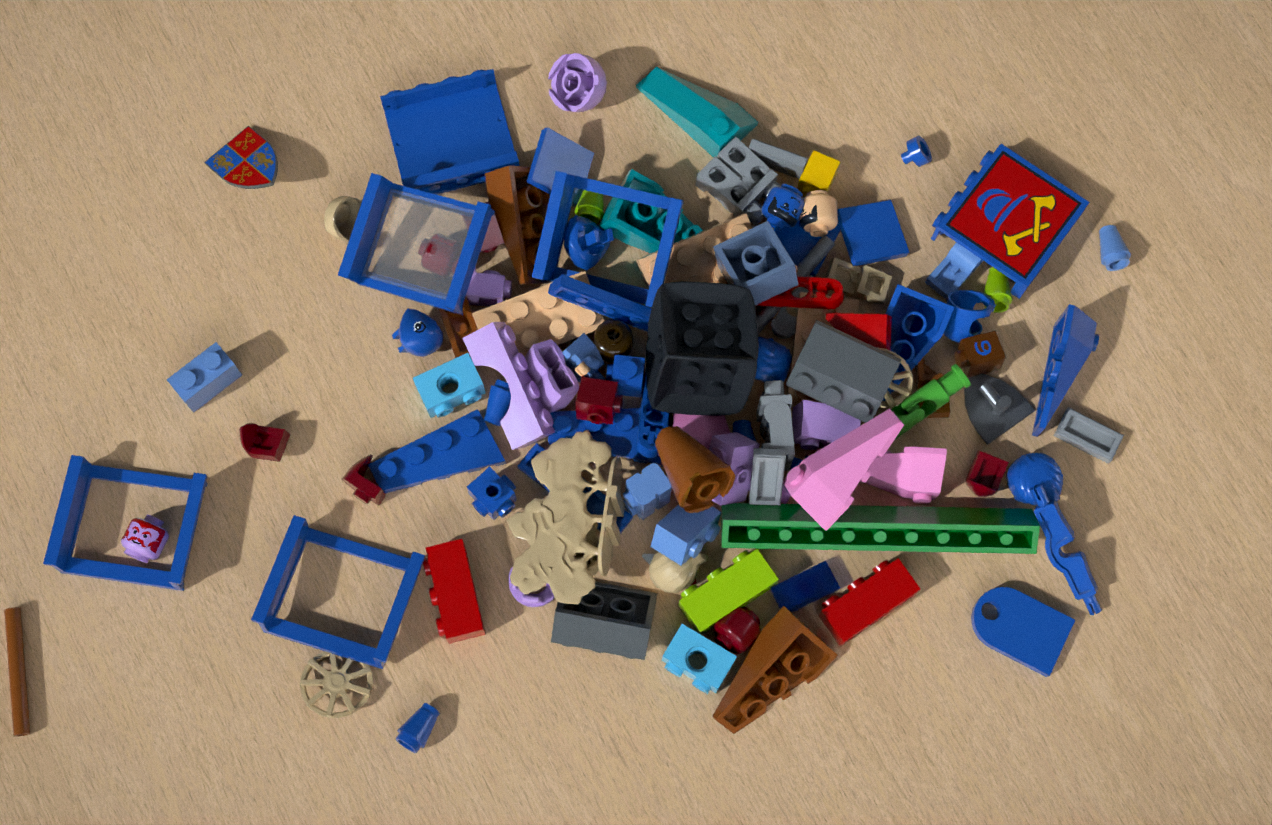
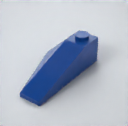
(916, 325)
(1069, 348)

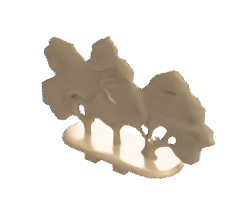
(561, 521)

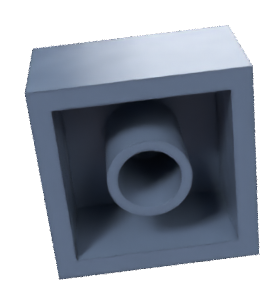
(757, 263)

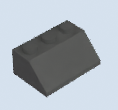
(843, 372)
(607, 621)

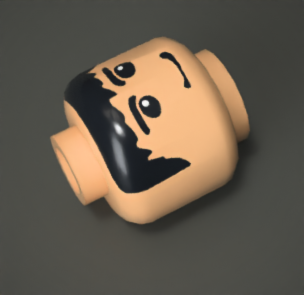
(818, 213)

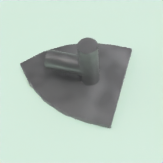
(994, 406)

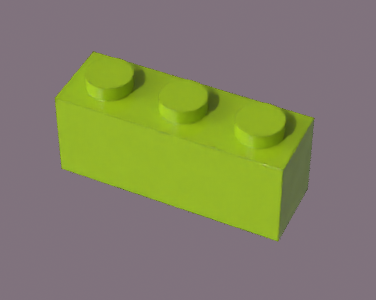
(727, 590)

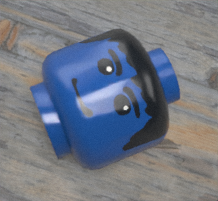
(783, 206)

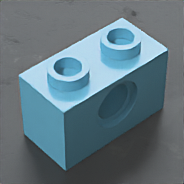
(457, 371)
(689, 642)

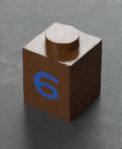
(980, 354)

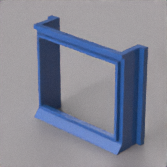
(556, 223)
(70, 514)
(283, 572)

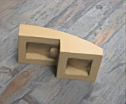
(858, 282)

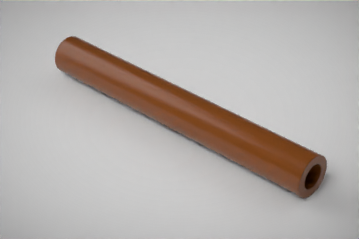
(17, 672)

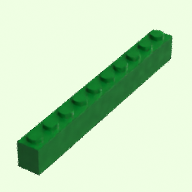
(882, 529)

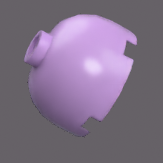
(577, 82)

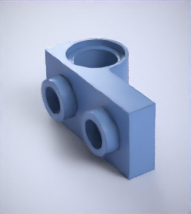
(953, 270)

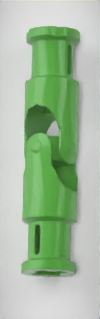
(934, 394)

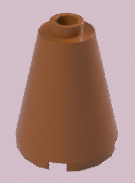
(692, 470)

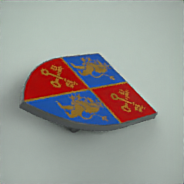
(246, 161)

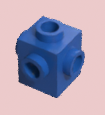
(491, 484)

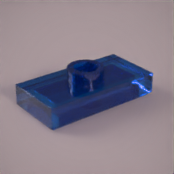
(805, 587)

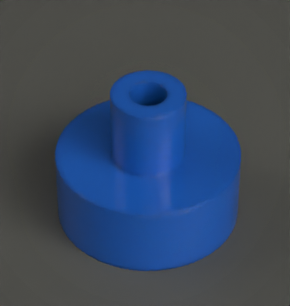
(917, 152)

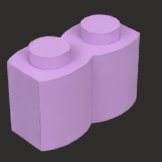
(552, 376)

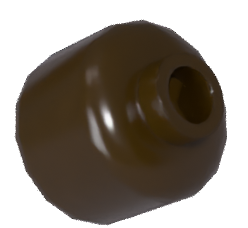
(622, 339)

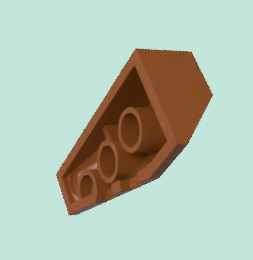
(520, 216)
(777, 663)

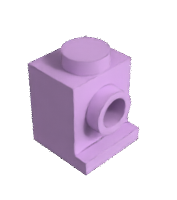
(488, 288)

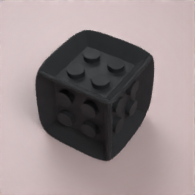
(701, 348)

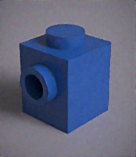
(628, 373)

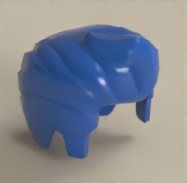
(772, 360)
(1034, 470)

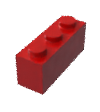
(453, 591)
(868, 600)

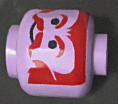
(144, 538)

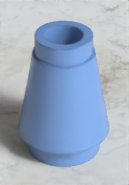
(1113, 249)

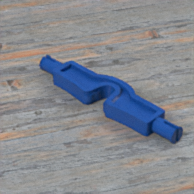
(1058, 534)

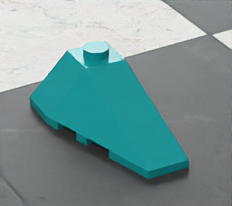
(697, 111)
(641, 223)

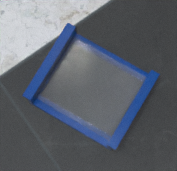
(393, 237)

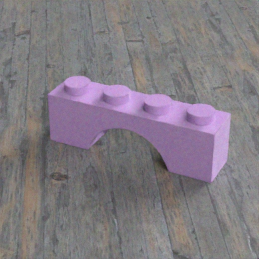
(526, 417)

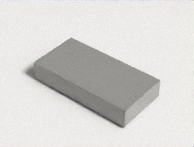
(778, 158)
(1088, 435)
(767, 476)

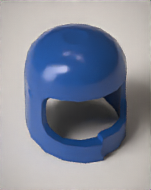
(964, 320)

